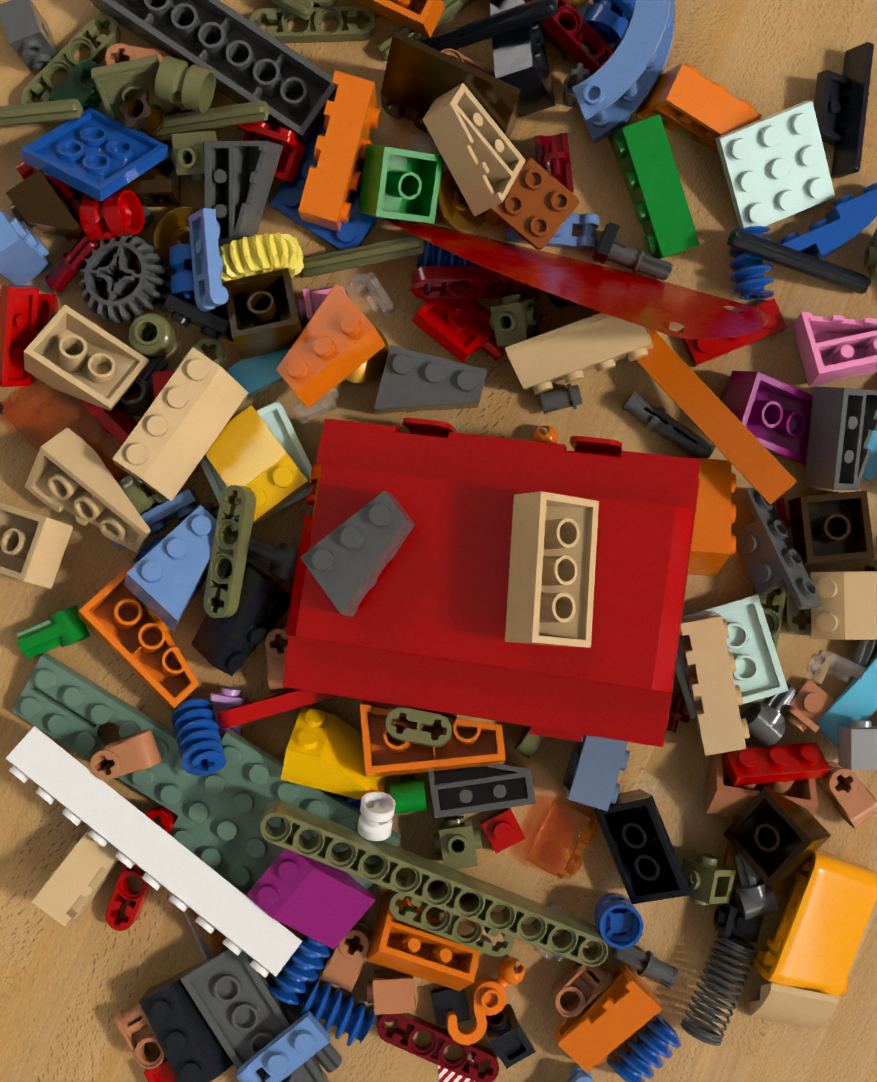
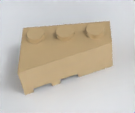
(473, 148)
(77, 879)

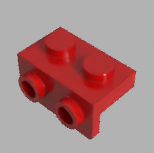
(292, 149)

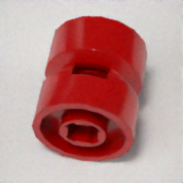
(114, 216)

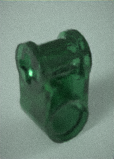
(79, 86)

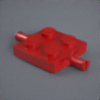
(458, 326)

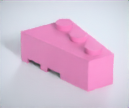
(835, 347)

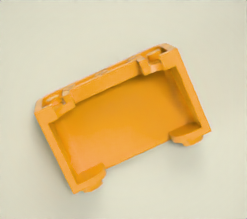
(821, 925)

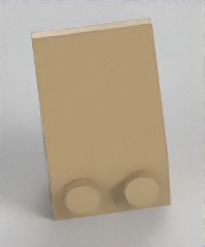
(83, 360)
(31, 545)
(846, 607)

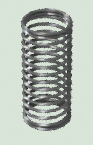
(698, 1028)

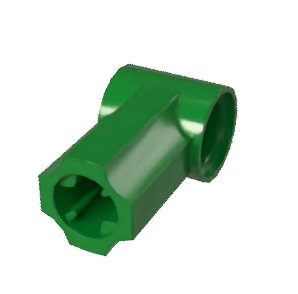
(60, 630)
(408, 794)

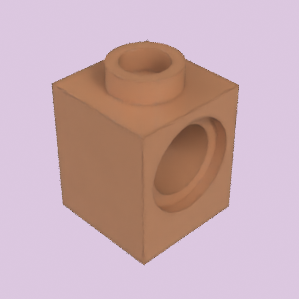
(391, 992)

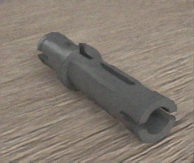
(667, 426)

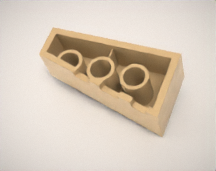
(712, 684)

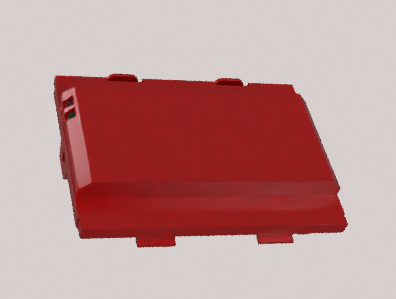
(439, 608)

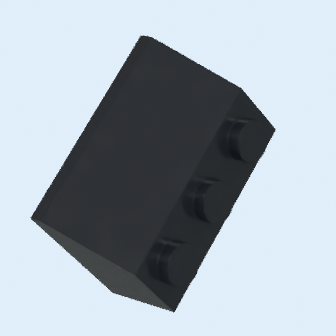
(642, 848)
(184, 1032)

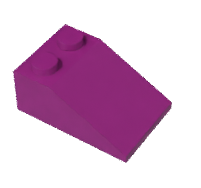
(771, 412)
(311, 897)

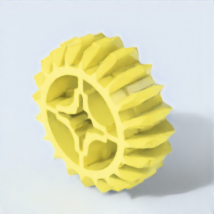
(260, 255)

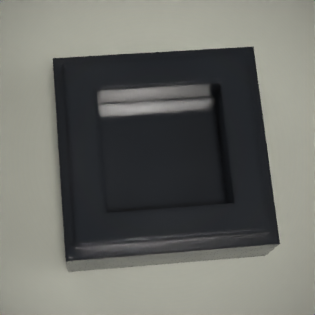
(605, 243)
(446, 1000)

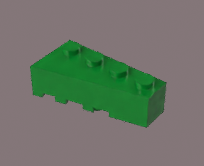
(654, 187)

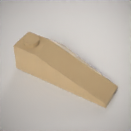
(76, 480)

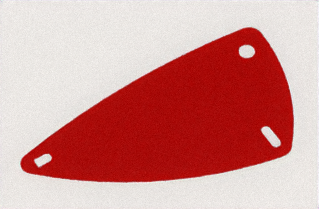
(600, 287)

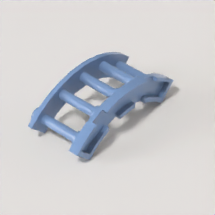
(631, 72)

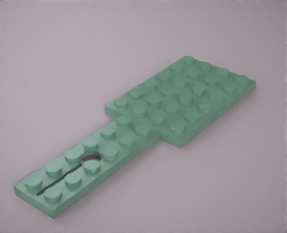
(214, 811)

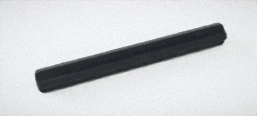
(493, 25)
(798, 261)

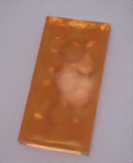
(45, 412)

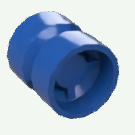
(610, 18)
(182, 281)
(618, 920)

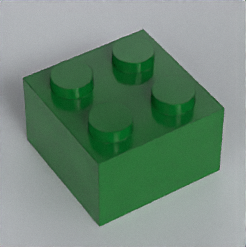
(400, 184)

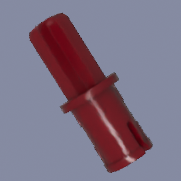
(71, 263)

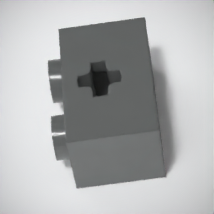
(28, 33)

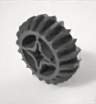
(116, 263)

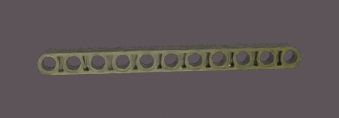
(424, 872)

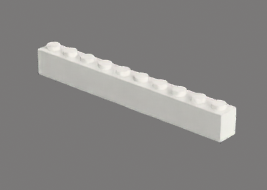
(154, 851)

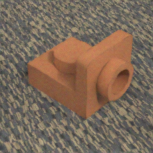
(808, 706)

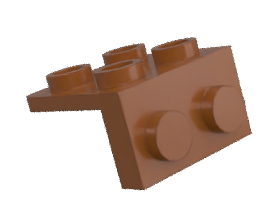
(534, 205)

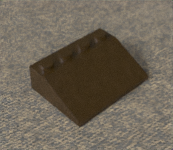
(421, 74)

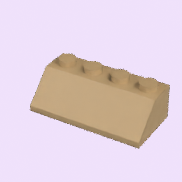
(577, 349)
(180, 425)
(552, 570)

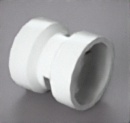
(376, 815)

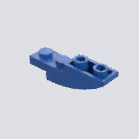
(840, 226)

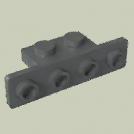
(771, 554)

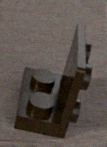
(159, 184)

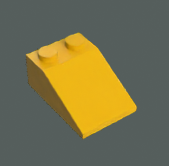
(253, 457)
(328, 756)

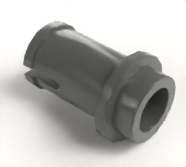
(561, 399)

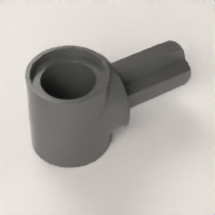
(143, 384)
(281, 558)
(766, 719)
(752, 894)

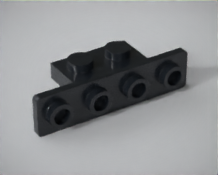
(842, 108)
(213, 322)

